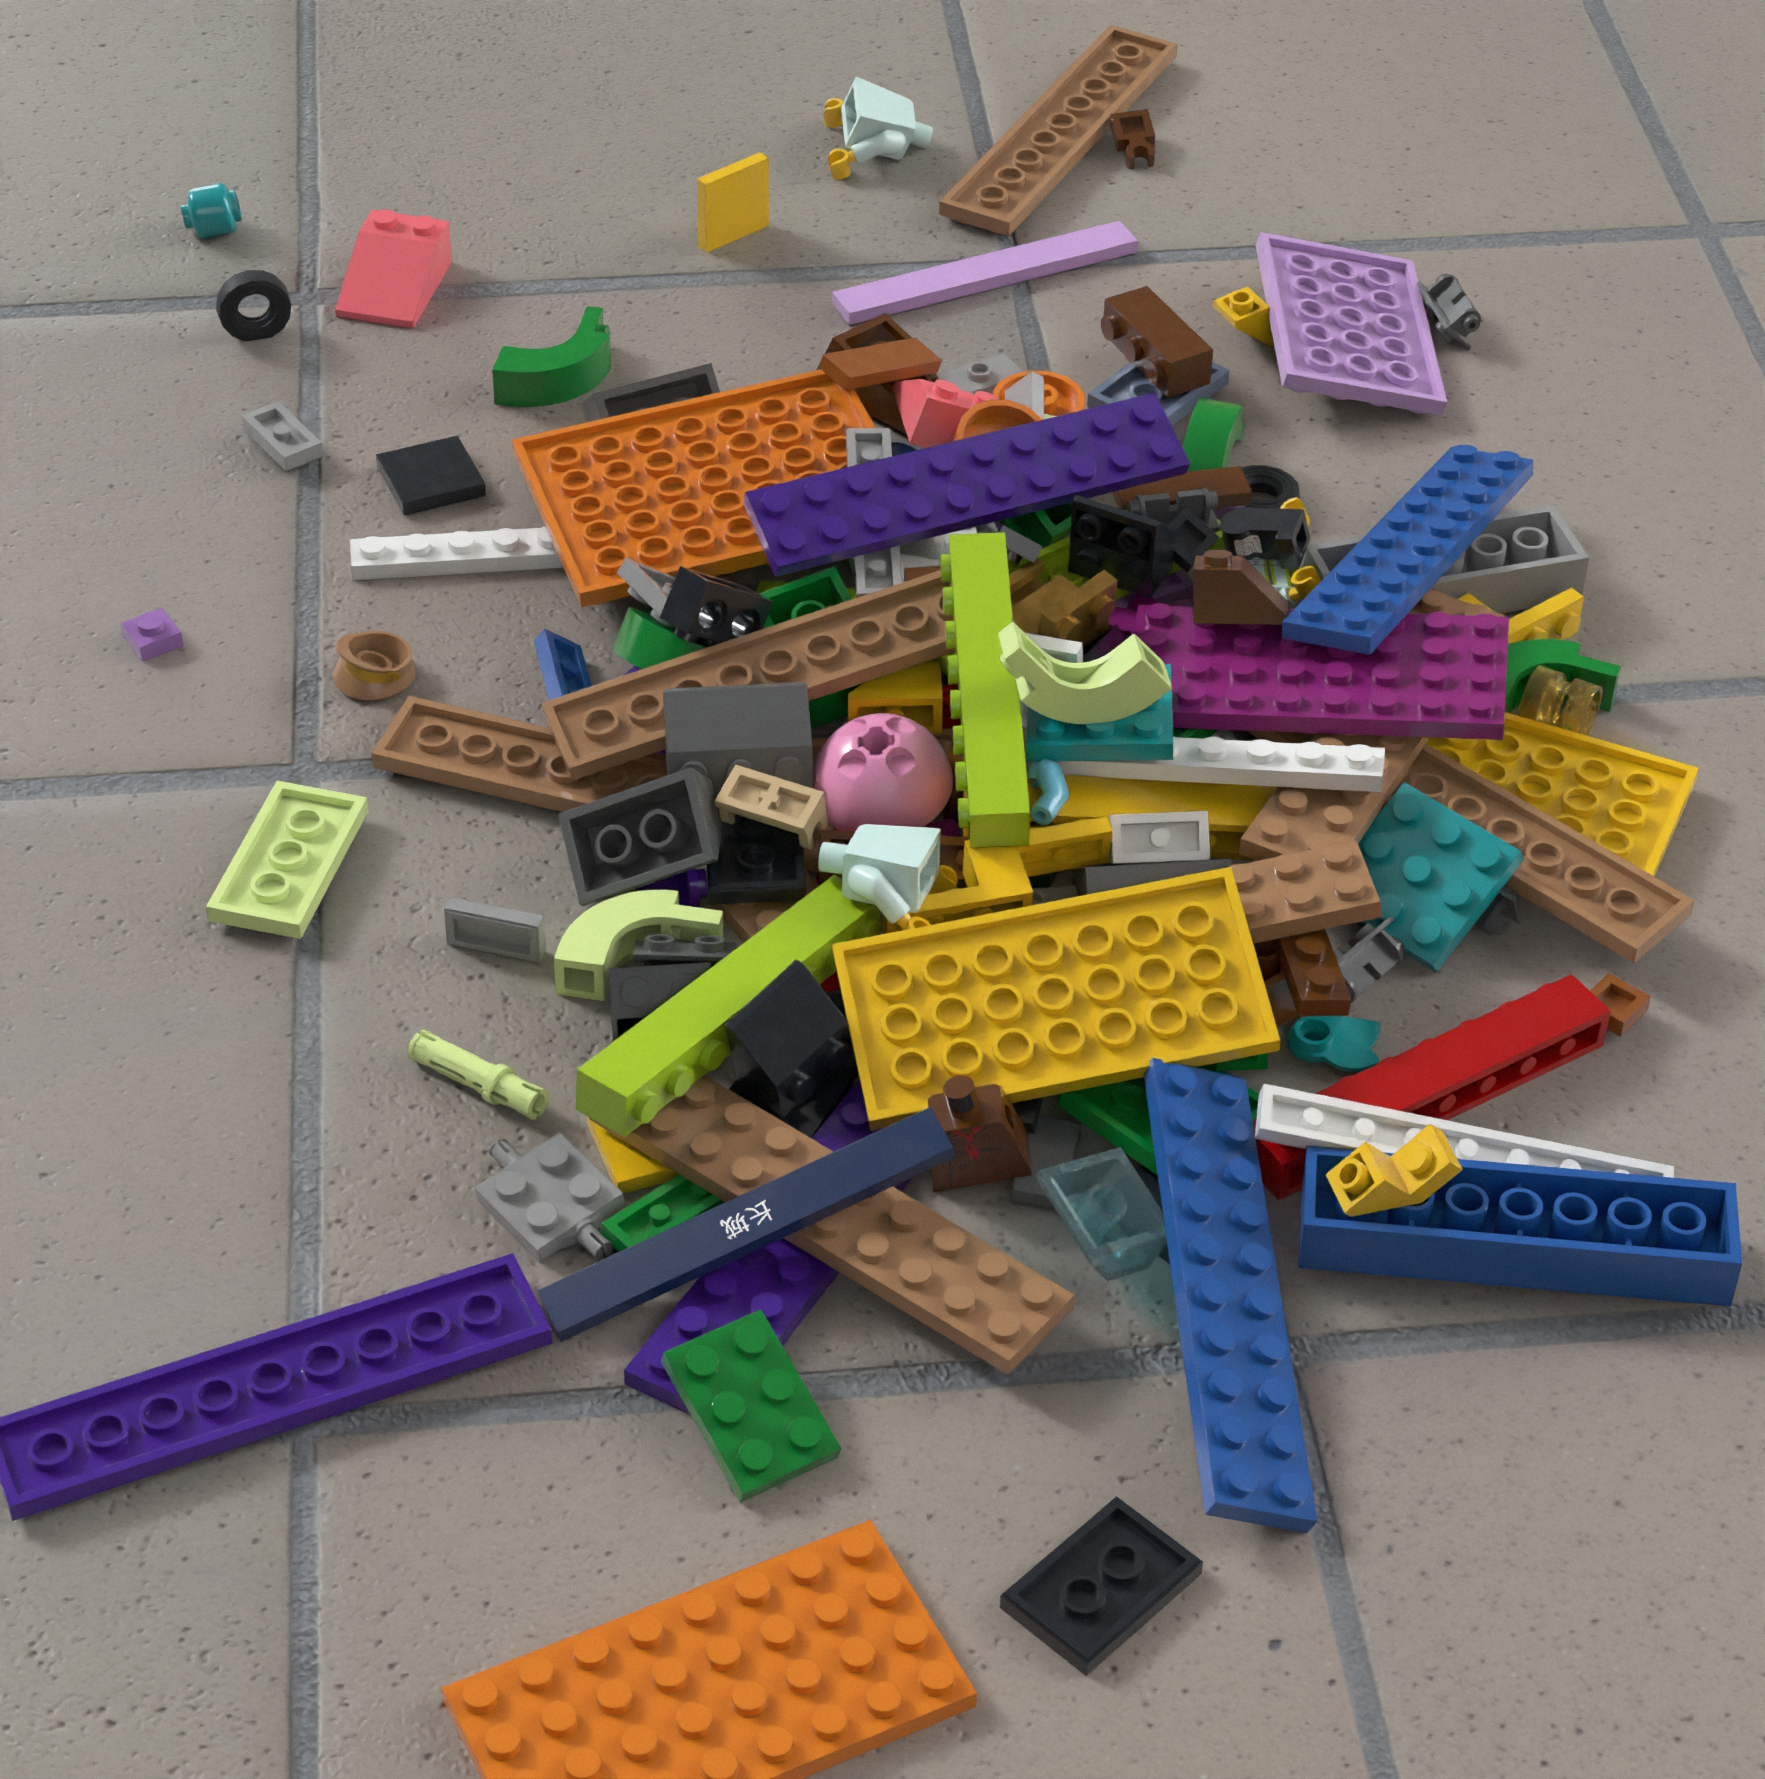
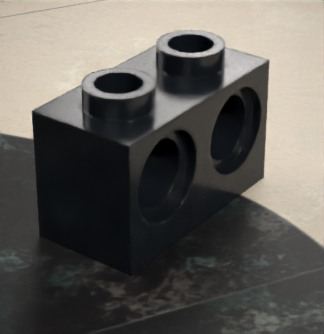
(713, 608)

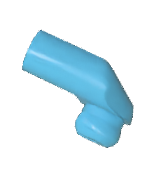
(1054, 789)

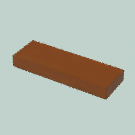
(880, 363)

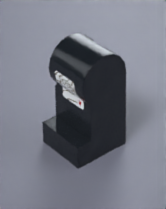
(1267, 534)

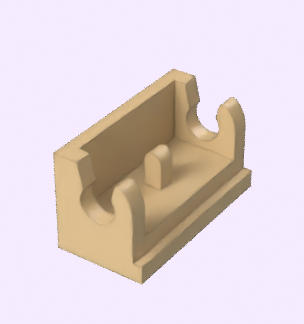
(773, 803)

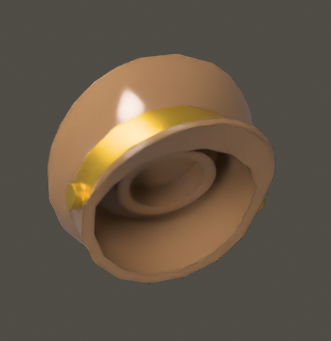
(373, 665)

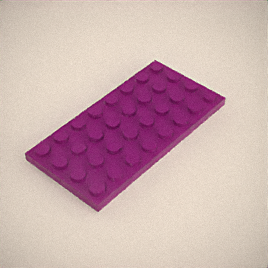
(1423, 680)

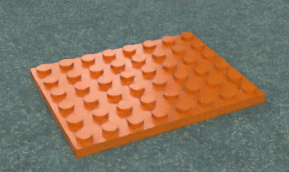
(675, 477)

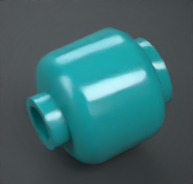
(211, 210)

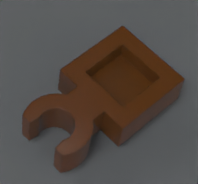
(1135, 135)

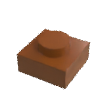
(1623, 1000)

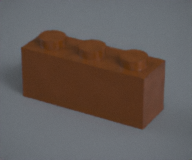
(1157, 341)

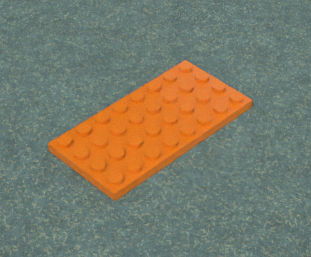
(726, 1680)

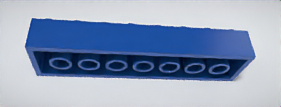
(1536, 1231)

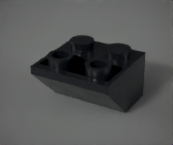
(1121, 543)
(643, 989)

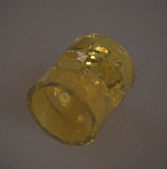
(1546, 695)

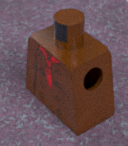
(984, 1135)

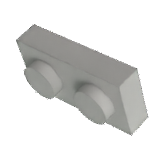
(282, 436)

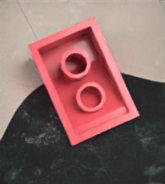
(394, 268)
(933, 409)

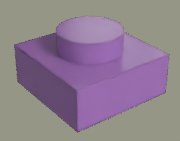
(152, 634)

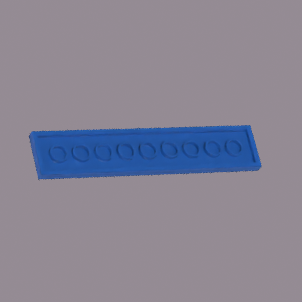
(1408, 550)
(1228, 1300)

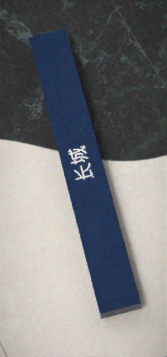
(746, 1223)

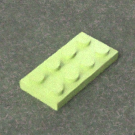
(287, 859)

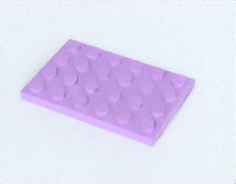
(1349, 324)

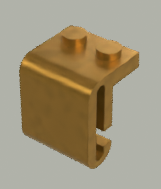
(1060, 606)

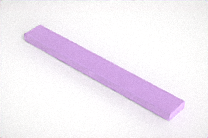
(984, 272)

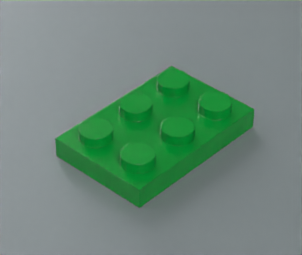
(750, 1405)

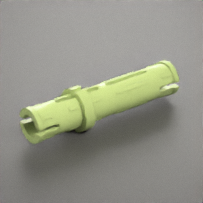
(494, 1082)

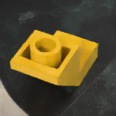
(1246, 313)
(1378, 1182)

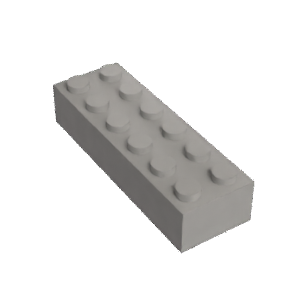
(1508, 567)

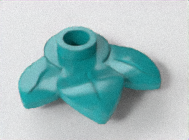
(1335, 1040)

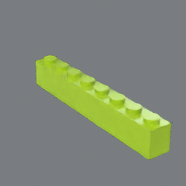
(987, 693)
(688, 1032)

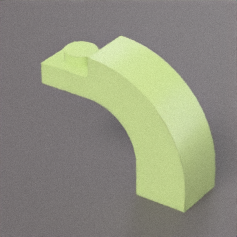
(1088, 691)
(608, 934)

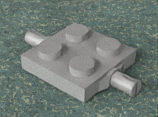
(550, 1198)

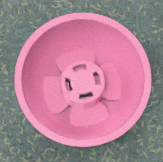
(882, 773)

